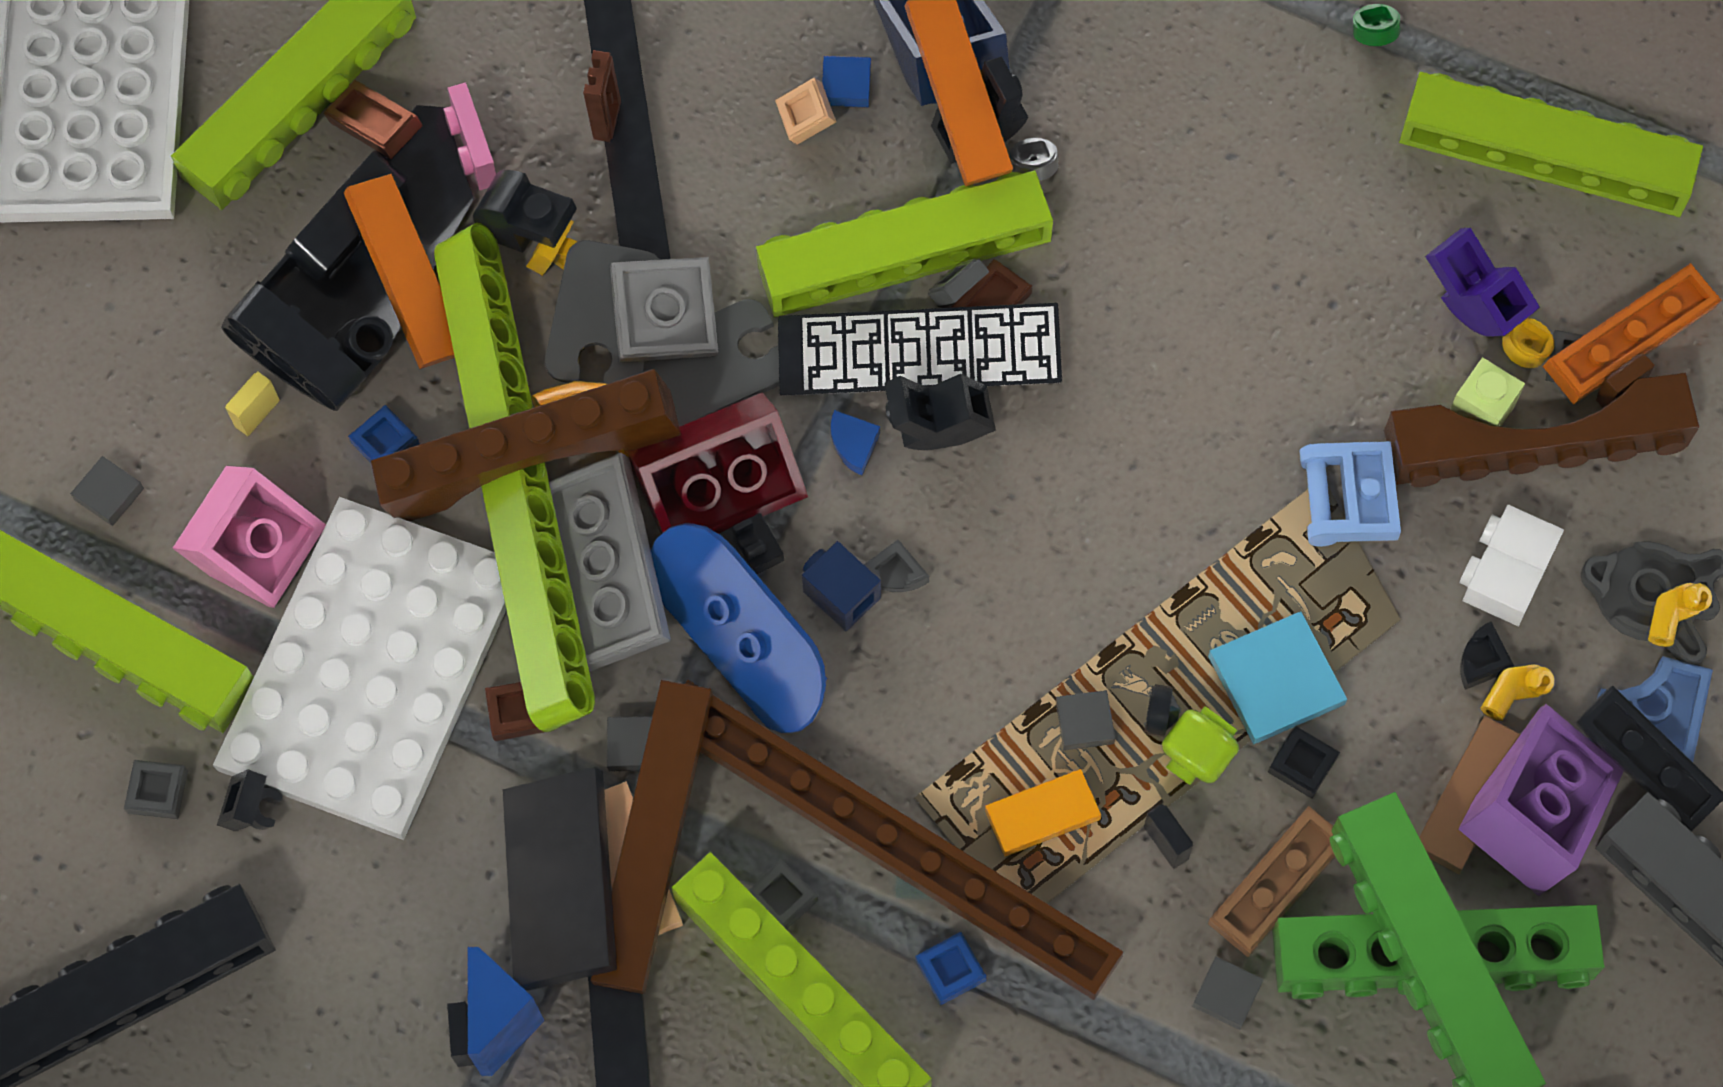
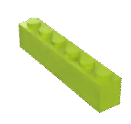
(288, 95)
(1551, 144)
(904, 242)
(120, 637)
(794, 979)

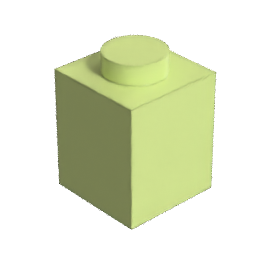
(1488, 394)

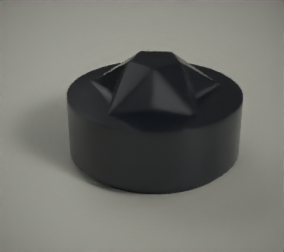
(1162, 711)

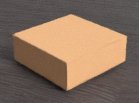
(805, 111)

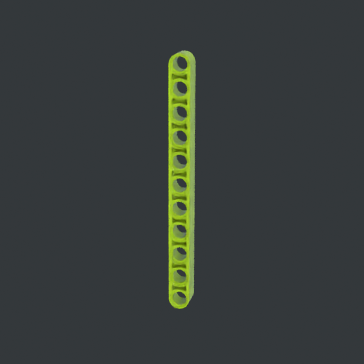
(520, 503)

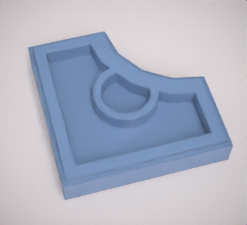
(1673, 701)

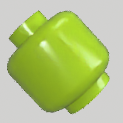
(1200, 746)

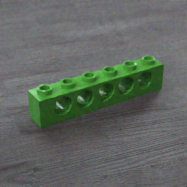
(1568, 929)

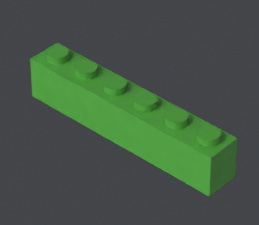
(1431, 948)

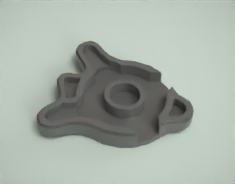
(1633, 578)

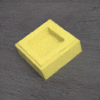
(252, 403)

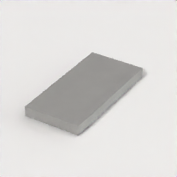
(609, 561)

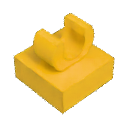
(545, 255)

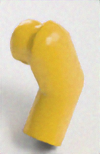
(1674, 607)
(1516, 684)

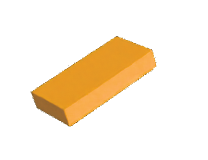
(1042, 812)

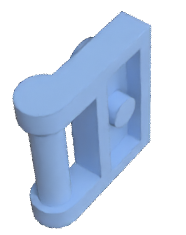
(1366, 488)

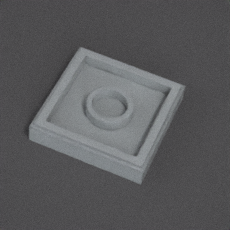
(663, 309)

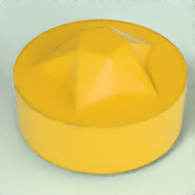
(1528, 344)

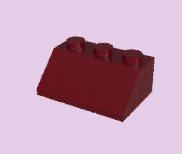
(720, 468)

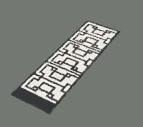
(924, 345)

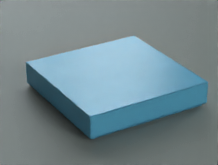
(1277, 677)

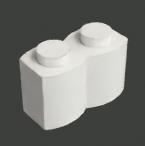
(1511, 564)

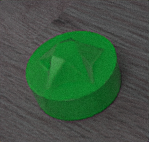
(1376, 25)

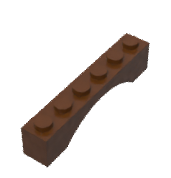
(602, 419)
(1441, 444)

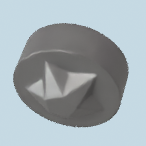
(1035, 155)

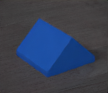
(498, 1013)

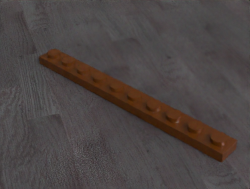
(909, 850)

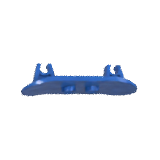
(740, 626)

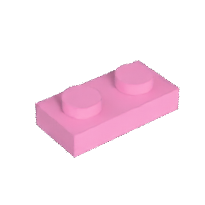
(463, 120)

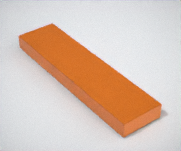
(959, 89)
(402, 267)
(1631, 332)

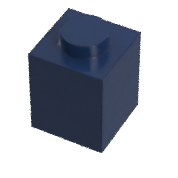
(840, 585)

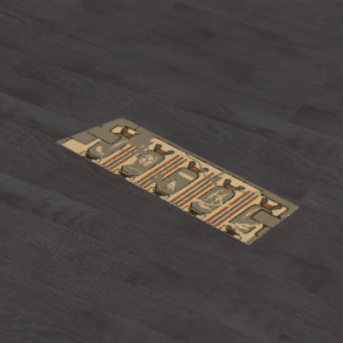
(1244, 590)

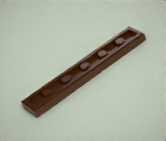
(655, 830)

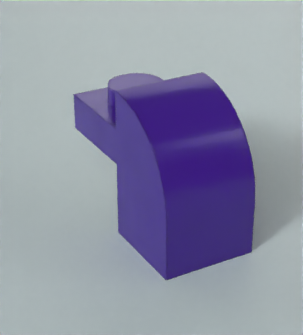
(1478, 293)

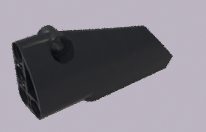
(326, 286)

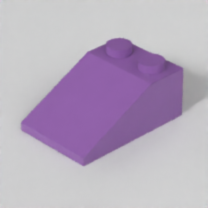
(1543, 802)

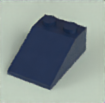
(982, 27)

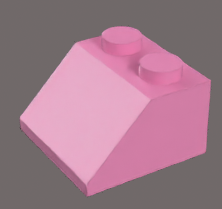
(250, 535)

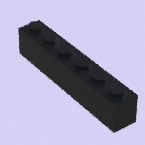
(129, 982)

